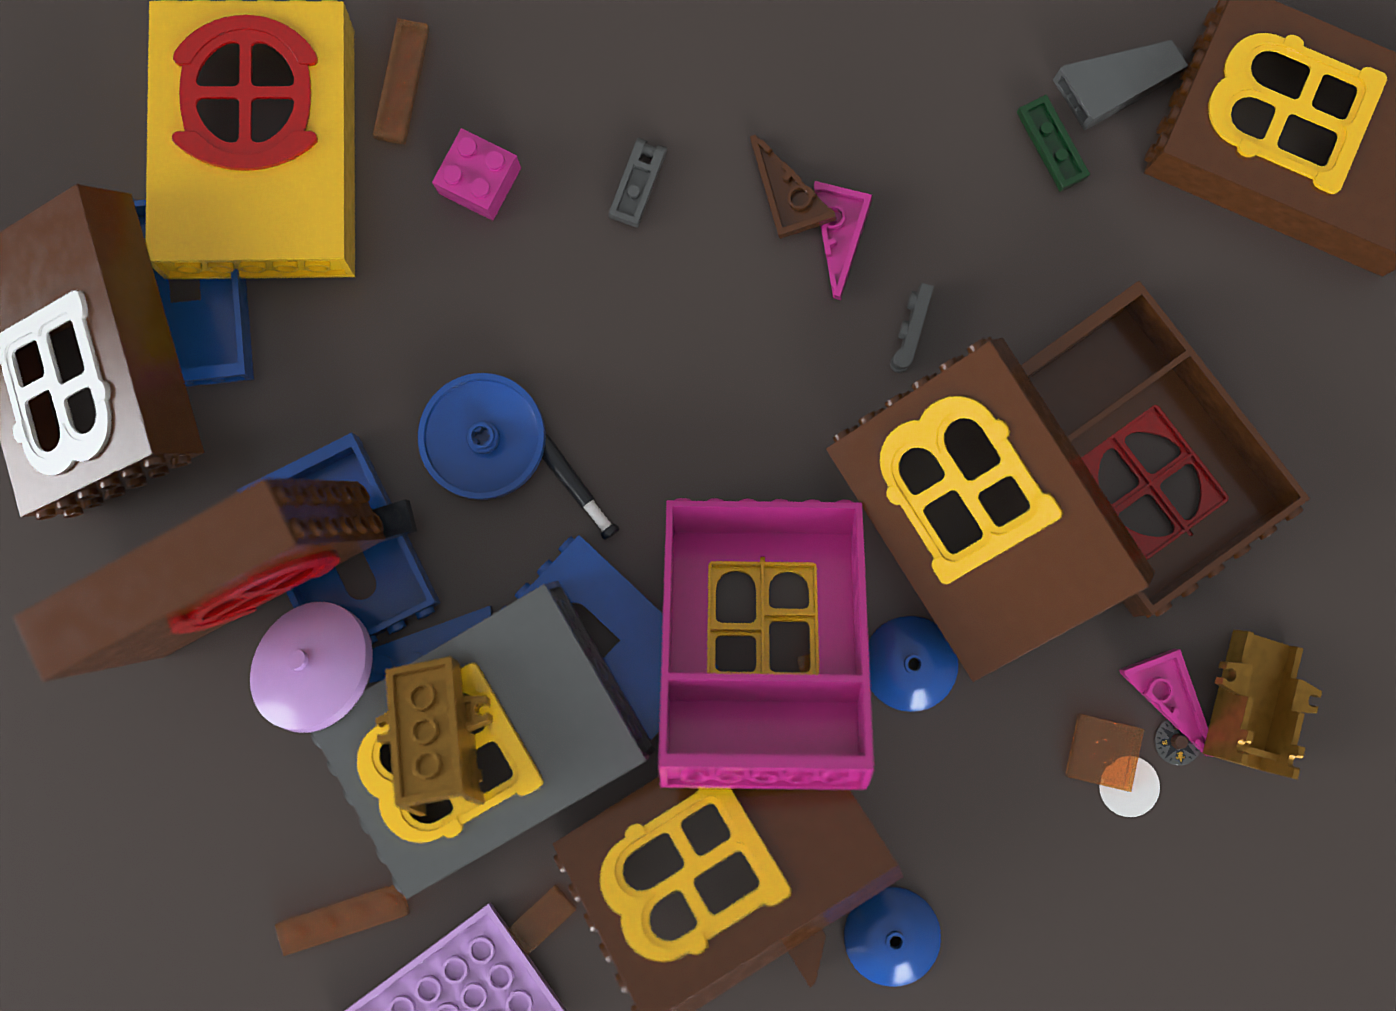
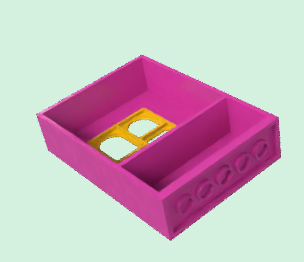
(765, 723)

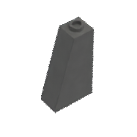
(1115, 81)

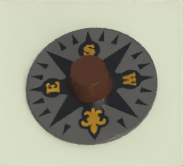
(1173, 745)

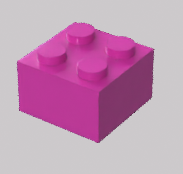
(477, 174)

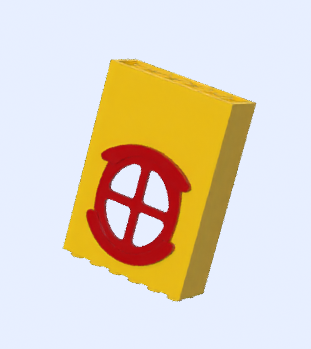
(248, 203)

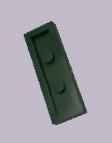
(1053, 143)

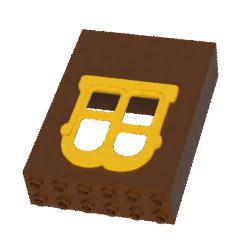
(1333, 207)
(1021, 578)
(805, 845)

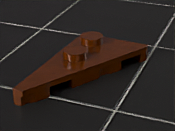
(791, 201)

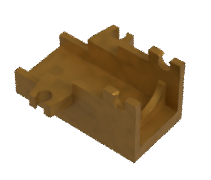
(1260, 706)
(432, 734)

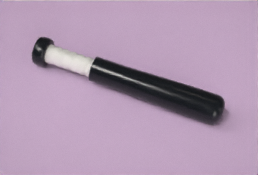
(562, 469)

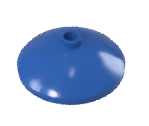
(889, 672)
(876, 921)

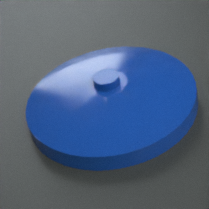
(481, 436)

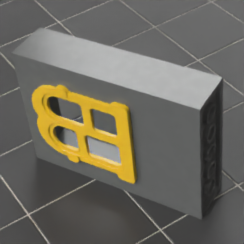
(551, 716)

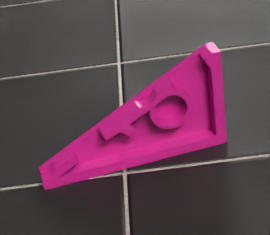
(844, 234)
(1170, 690)

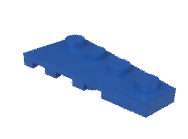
(414, 646)

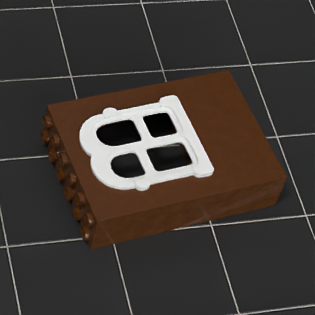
(87, 268)

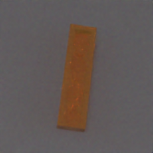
(401, 81)
(341, 919)

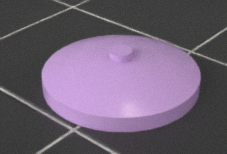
(311, 667)

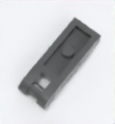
(637, 183)
(911, 329)

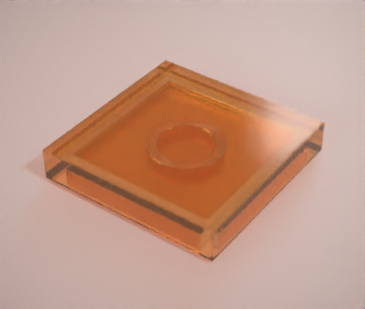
(1104, 752)

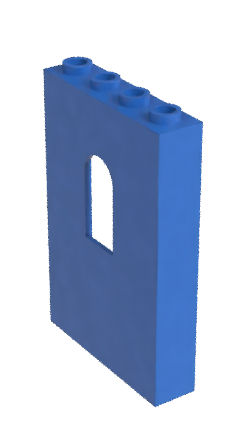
(210, 332)
(400, 578)
(625, 612)

